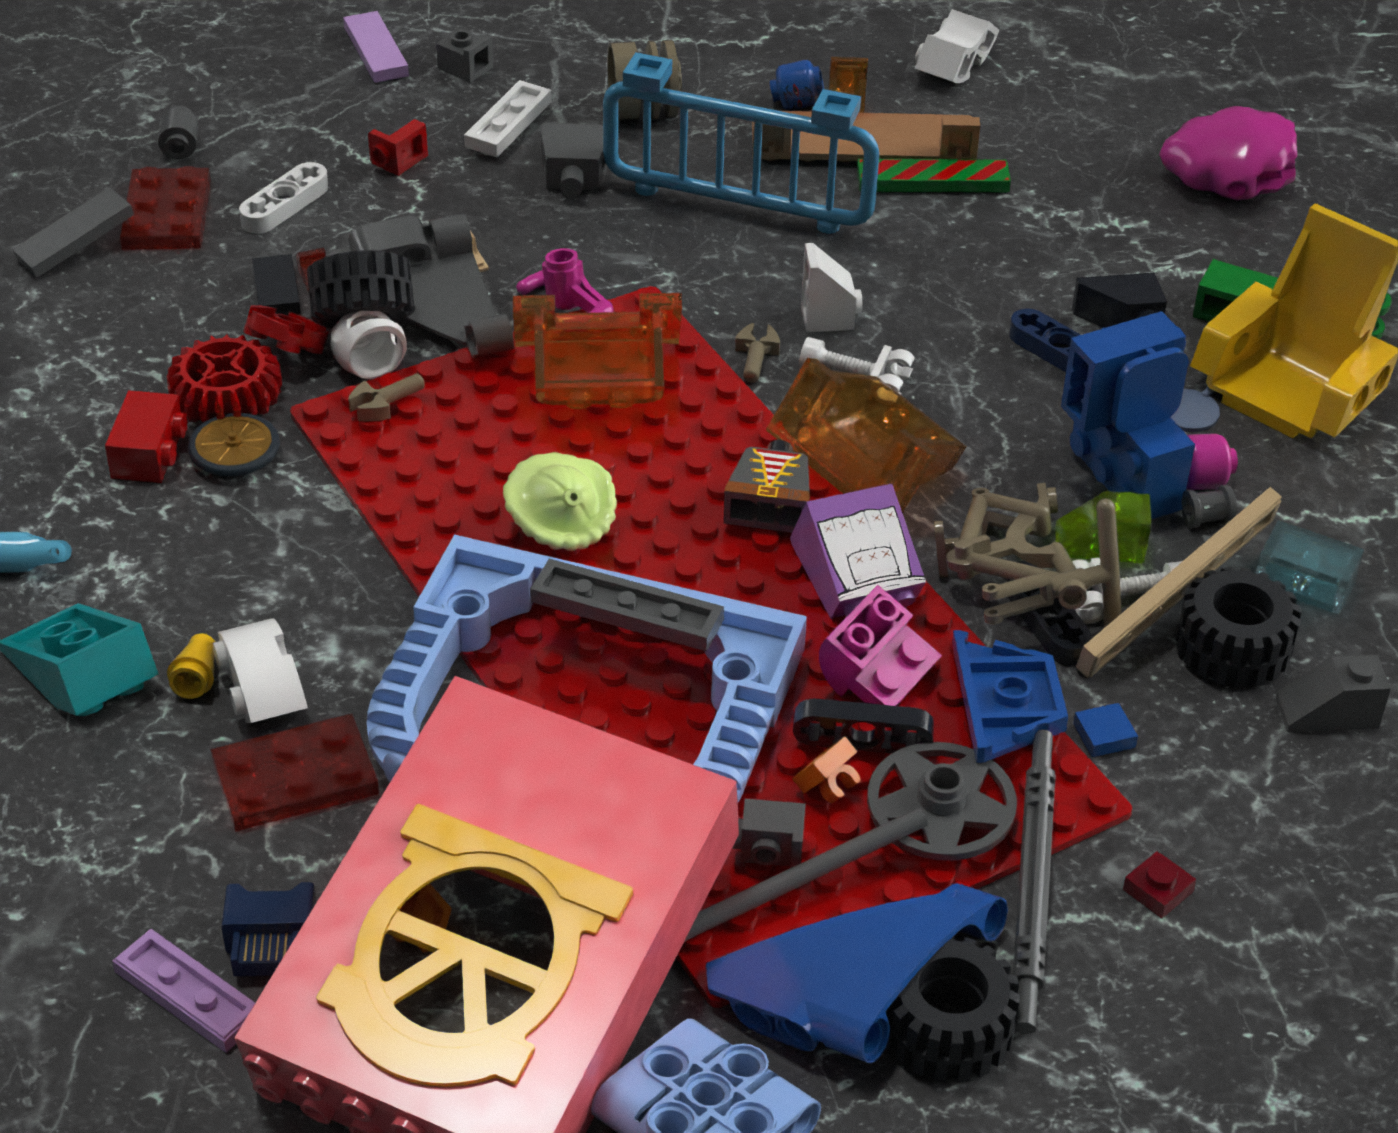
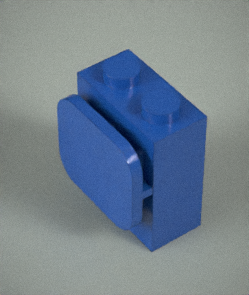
(1126, 374)

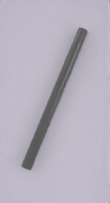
(807, 871)

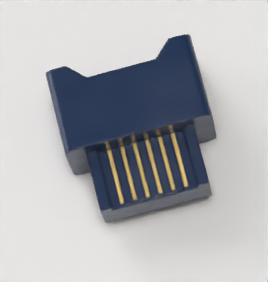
(263, 925)

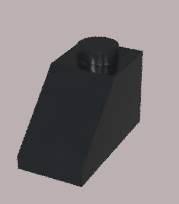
(1117, 298)

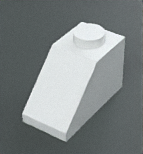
(827, 293)

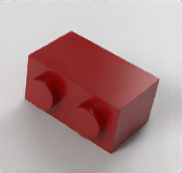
(145, 436)

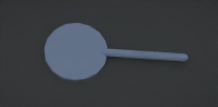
(1197, 410)

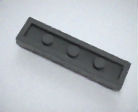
(627, 604)

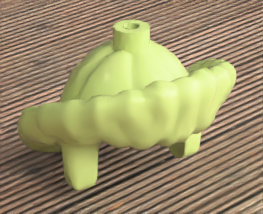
(561, 500)

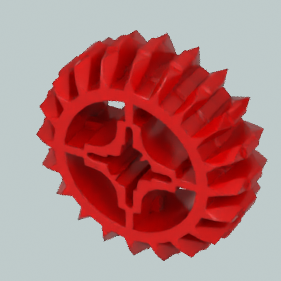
(225, 378)

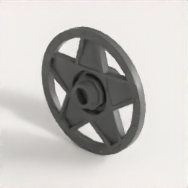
(946, 796)

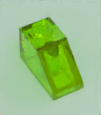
(1079, 528)

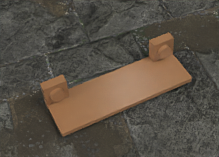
(896, 135)

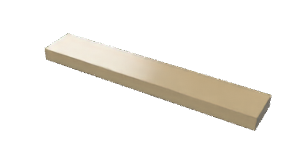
(1174, 585)

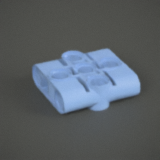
(702, 1086)

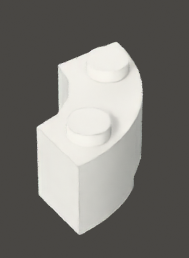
(956, 47)
(260, 671)

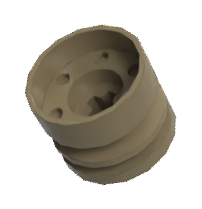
(618, 58)

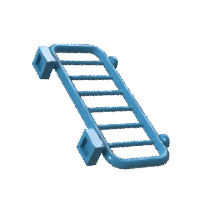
(831, 117)

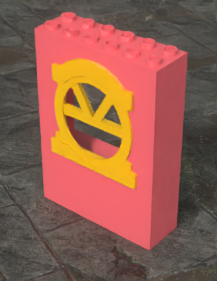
(553, 807)

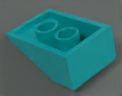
(82, 657)

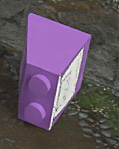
(856, 544)

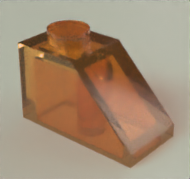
(849, 77)

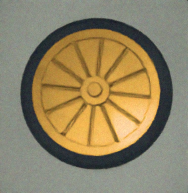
(233, 445)

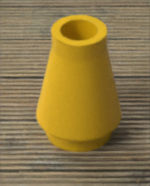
(193, 669)

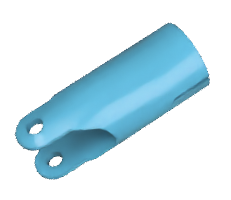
(26, 551)

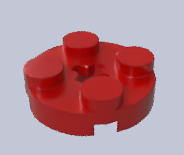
(291, 331)

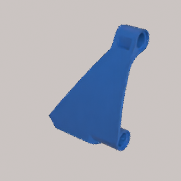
(845, 971)

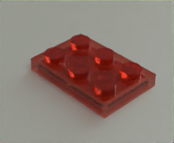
(166, 208)
(294, 772)

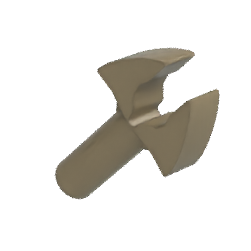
(756, 350)
(374, 403)

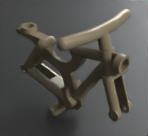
(975, 555)

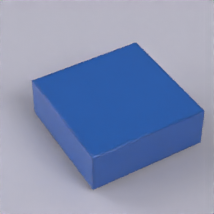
(1105, 729)

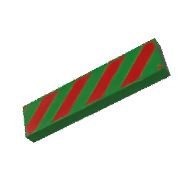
(941, 175)

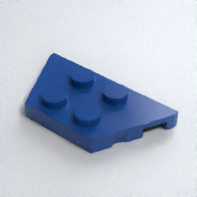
(1007, 695)

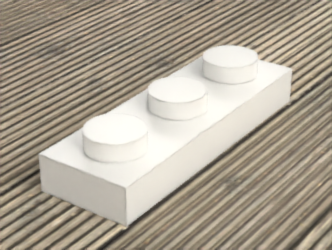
(507, 118)

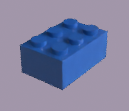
(1140, 461)

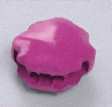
(1234, 152)

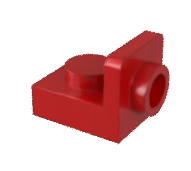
(400, 149)

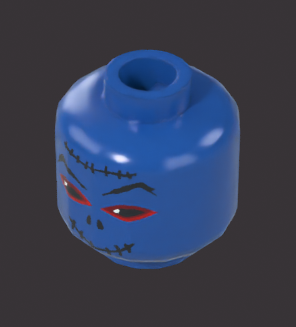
(797, 85)

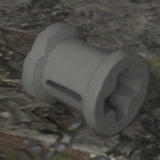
(1193, 506)

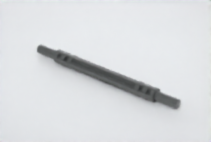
(1034, 881)

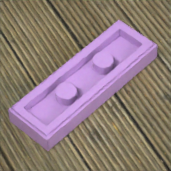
(376, 46)
(184, 988)

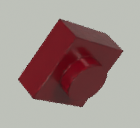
(1159, 884)

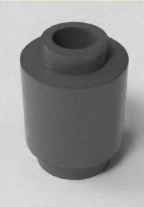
(178, 132)

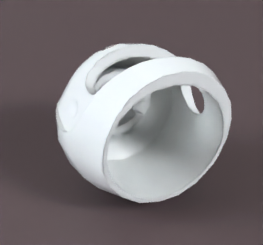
(366, 344)

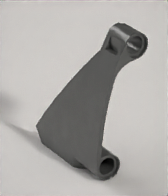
(445, 279)

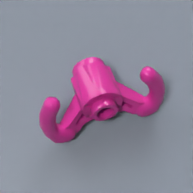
(566, 280)

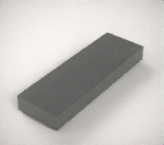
(73, 232)

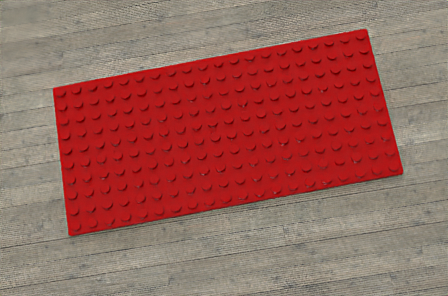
(443, 473)

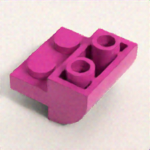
(876, 652)

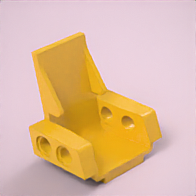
(1306, 347)

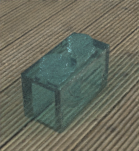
(1311, 565)

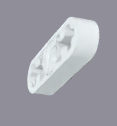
(266, 210)

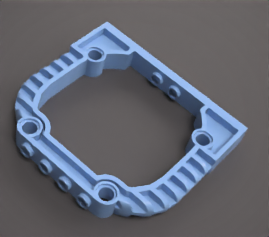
(489, 583)

